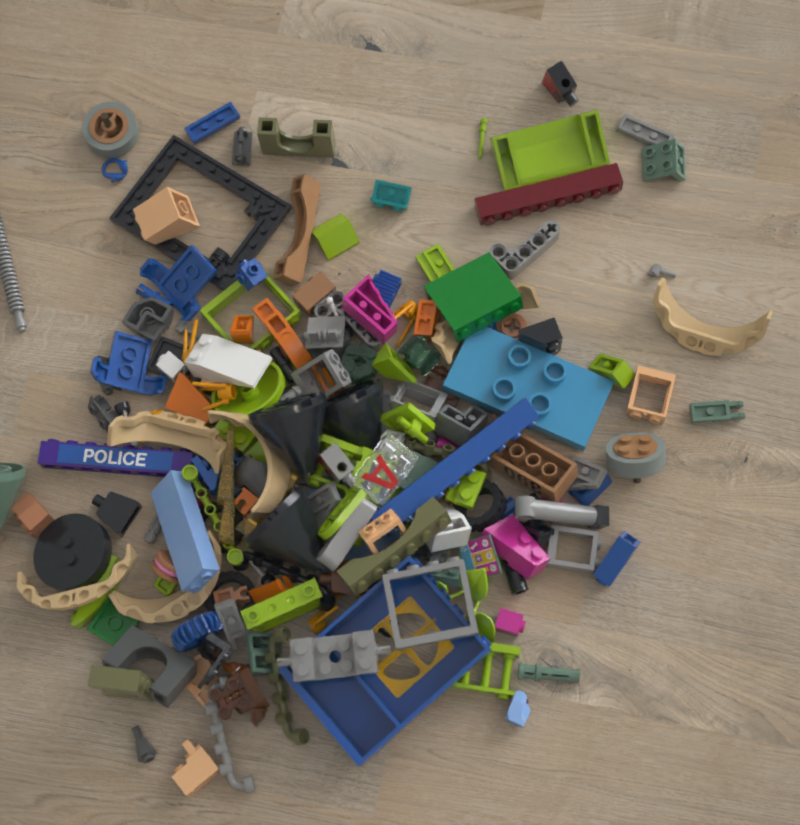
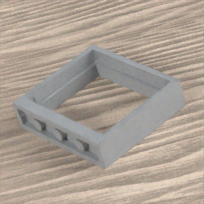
(415, 570)

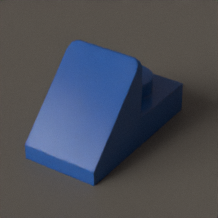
(210, 477)

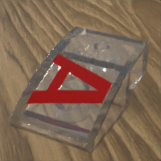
(385, 469)

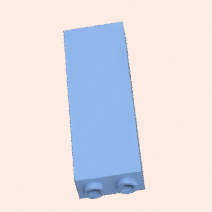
(184, 532)

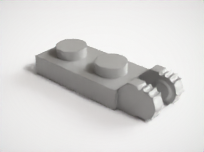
(232, 621)

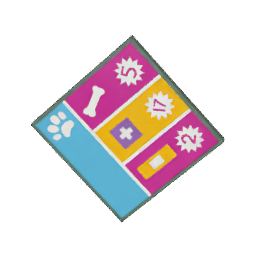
(481, 554)

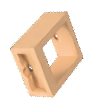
(656, 377)
(373, 532)

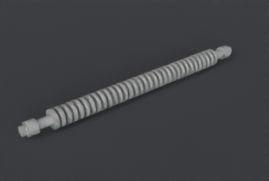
(10, 282)

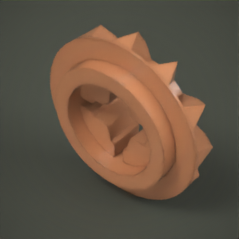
(519, 323)

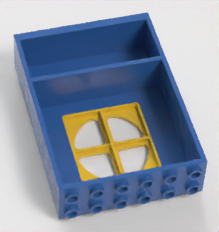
(372, 708)

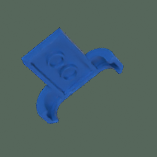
(182, 281)
(128, 366)

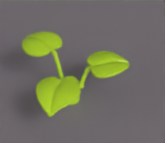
(478, 588)

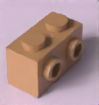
(313, 292)

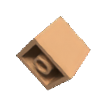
(165, 216)

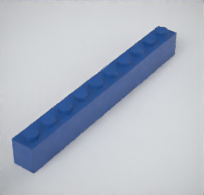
(461, 462)

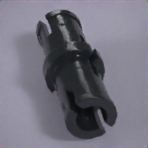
(283, 363)

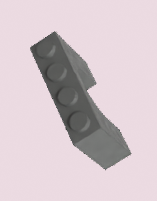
(139, 645)

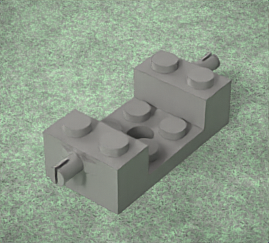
(312, 661)

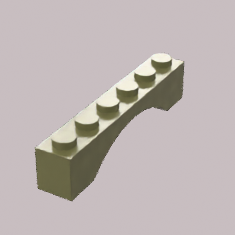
(363, 572)

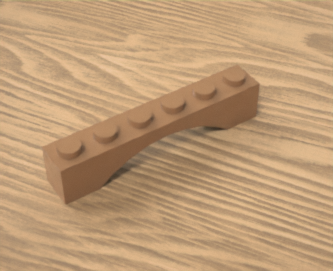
(305, 196)

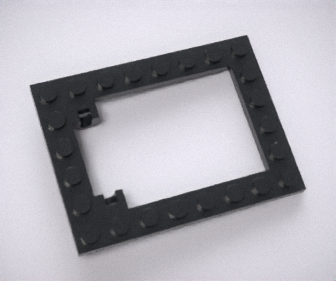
(264, 206)

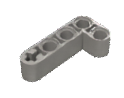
(528, 247)
(362, 335)
(344, 538)

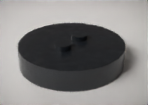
(72, 552)

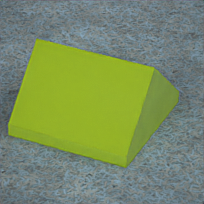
(335, 236)

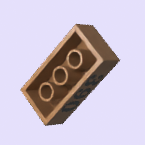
(535, 467)

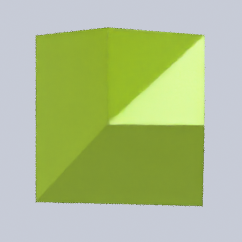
(393, 366)

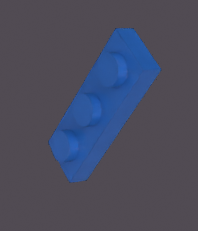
(212, 123)

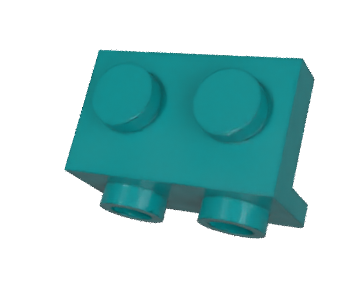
(391, 194)

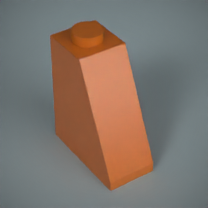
(188, 399)

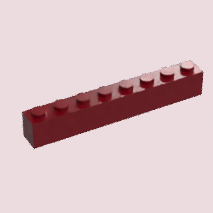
(548, 194)

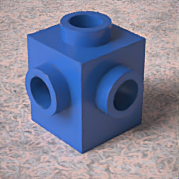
(250, 273)

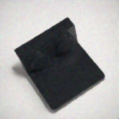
(212, 649)

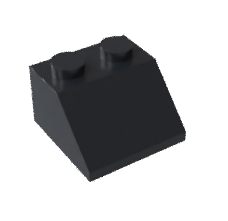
(543, 336)

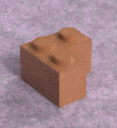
(31, 515)

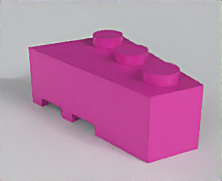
(370, 310)
(517, 547)

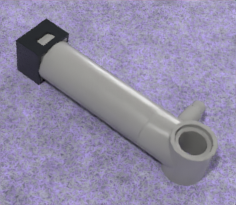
(530, 508)

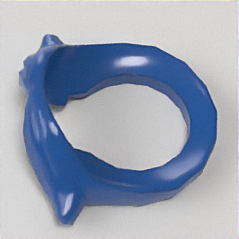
(115, 176)

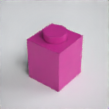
(509, 622)

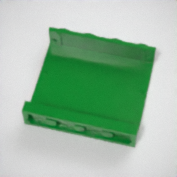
(474, 296)

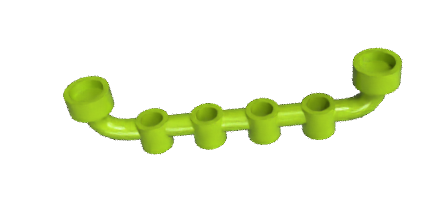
(191, 475)

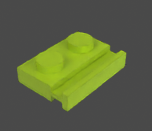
(434, 262)
(467, 490)

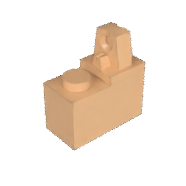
(197, 771)

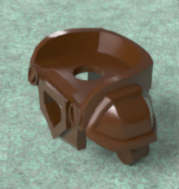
(241, 694)

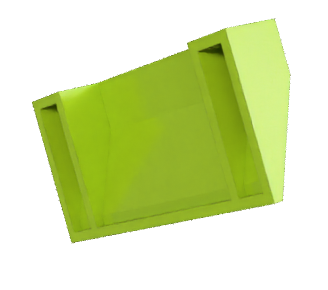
(550, 150)

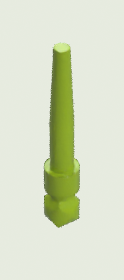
(482, 130)

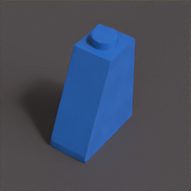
(616, 559)

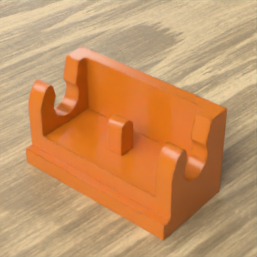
(426, 319)
(249, 499)
(270, 589)

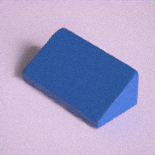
(587, 496)

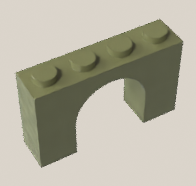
(276, 142)
(121, 682)

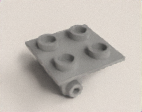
(325, 332)

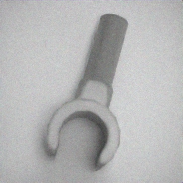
(657, 269)
(182, 326)

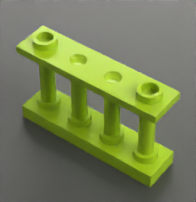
(351, 452)
(283, 607)
(509, 653)

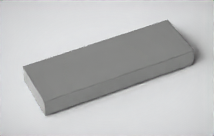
(642, 131)

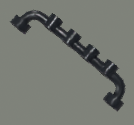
(276, 567)

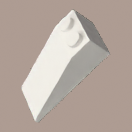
(226, 362)

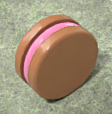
(164, 567)

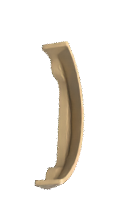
(444, 336)
(702, 336)
(170, 429)
(277, 473)
(82, 595)
(169, 607)

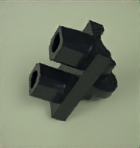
(538, 530)

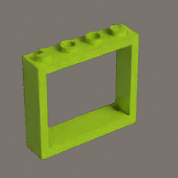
(233, 293)

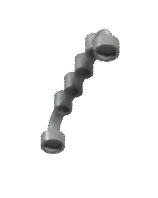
(221, 747)

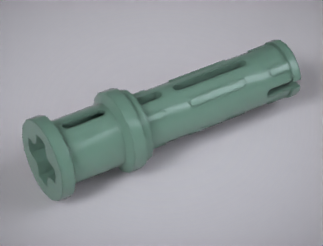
(538, 672)

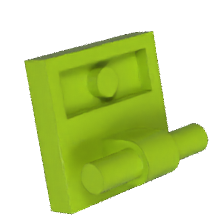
(408, 421)

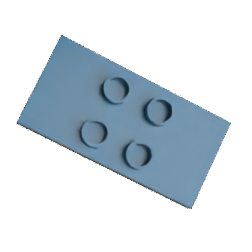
(501, 371)

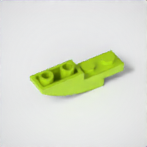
(88, 611)

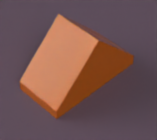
(242, 329)

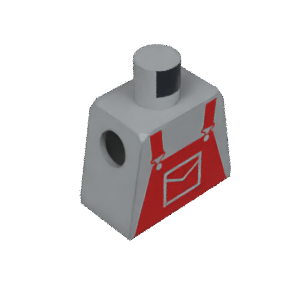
(333, 458)

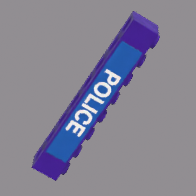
(112, 459)

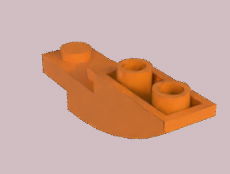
(282, 333)

